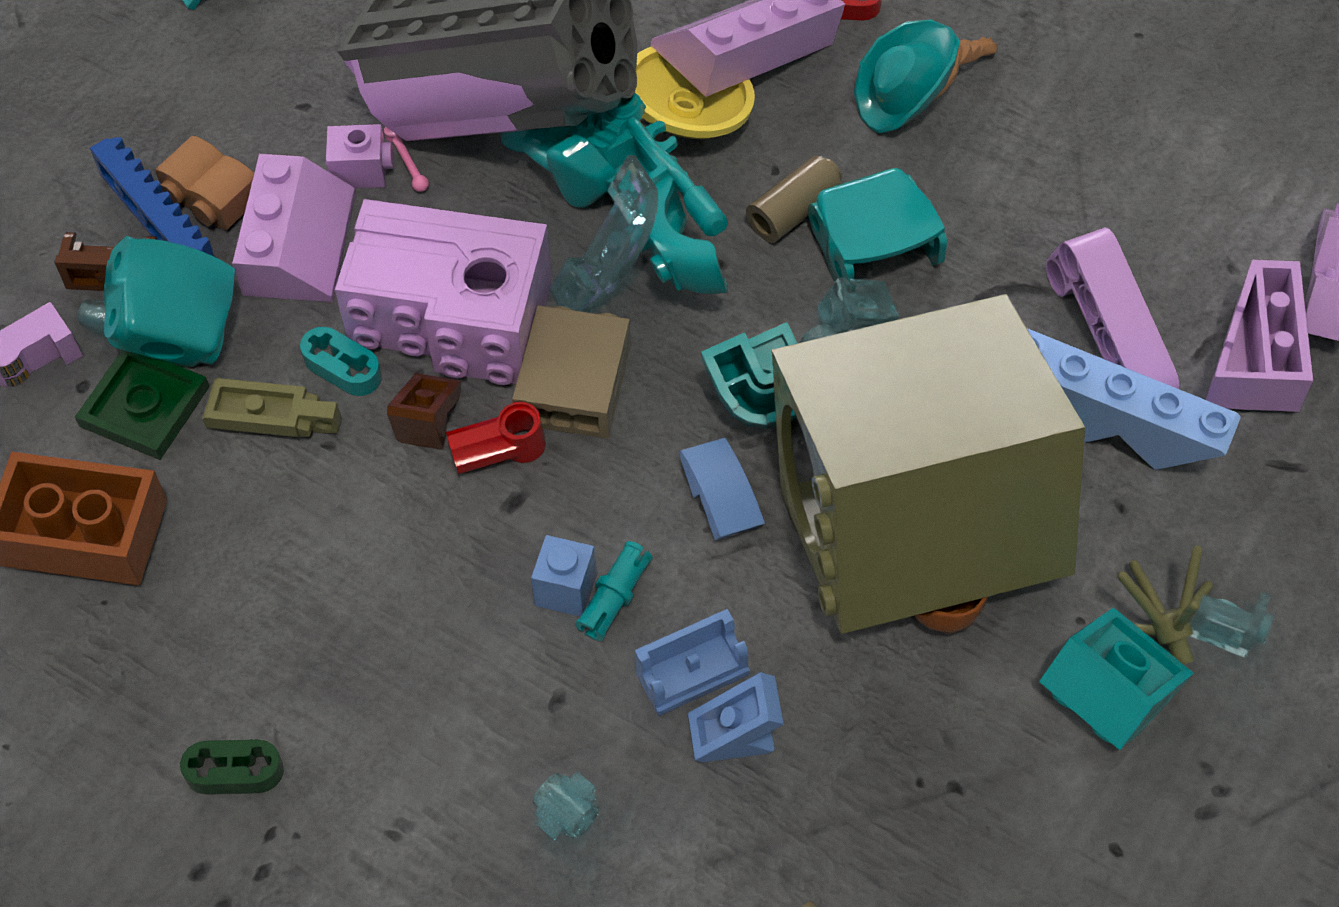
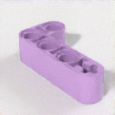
(1111, 303)

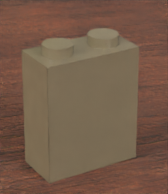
(574, 369)

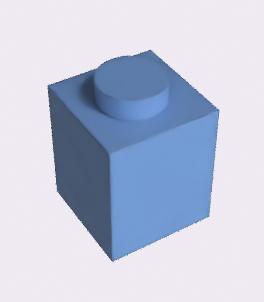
(564, 575)

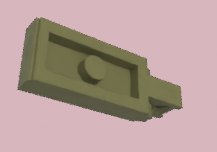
(269, 409)

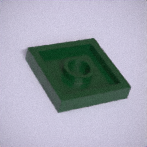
(142, 403)

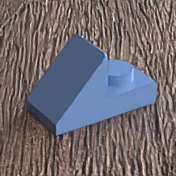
(737, 721)

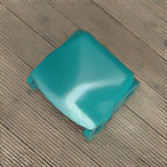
(875, 221)
(166, 301)

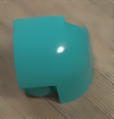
(744, 374)

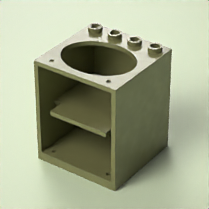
(933, 461)

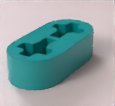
(345, 354)

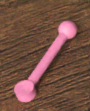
(419, 182)

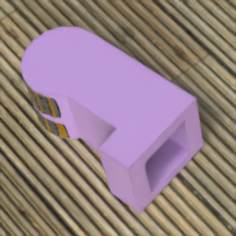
(34, 343)

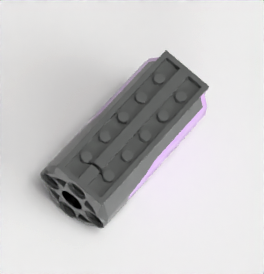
(490, 63)

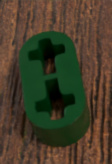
(232, 766)

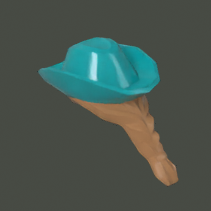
(910, 71)

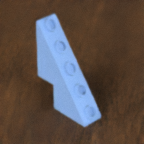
(1150, 416)

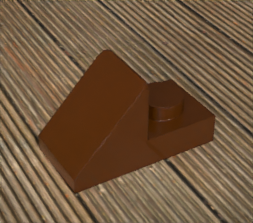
(421, 410)

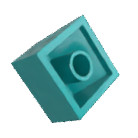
(1115, 677)

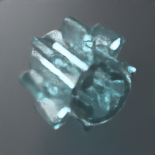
(565, 805)

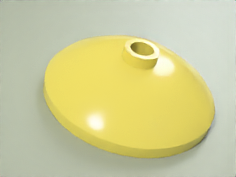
(683, 107)

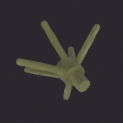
(1173, 625)

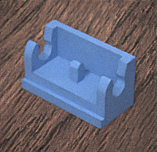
(691, 662)

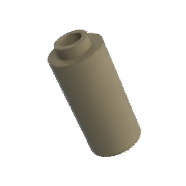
(788, 200)

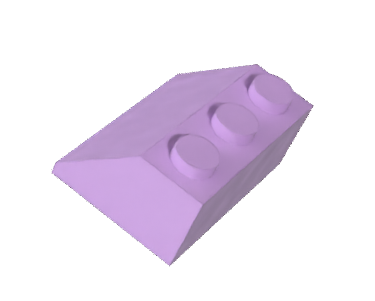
(293, 230)

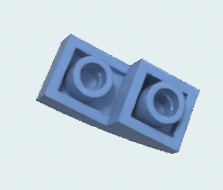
(723, 488)

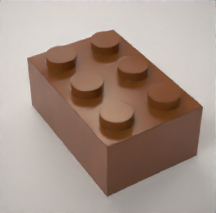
(78, 517)

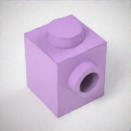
(359, 155)

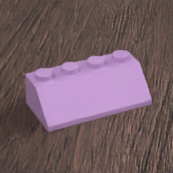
(748, 40)

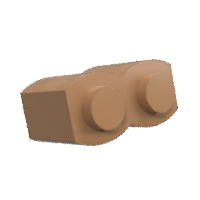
(206, 182)

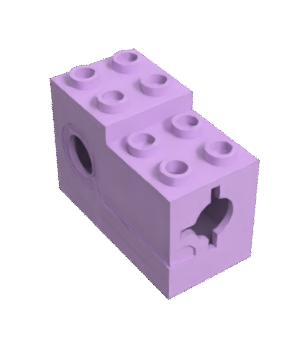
(445, 287)

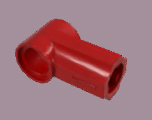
(495, 439)

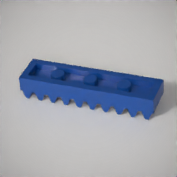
(145, 196)

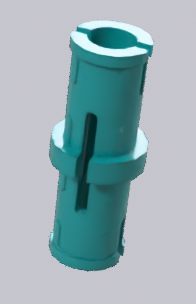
(614, 591)

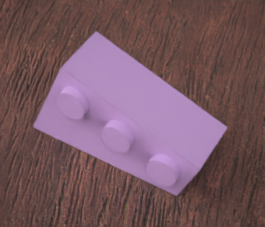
(1267, 343)

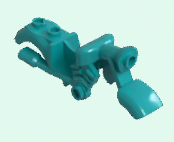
(589, 163)

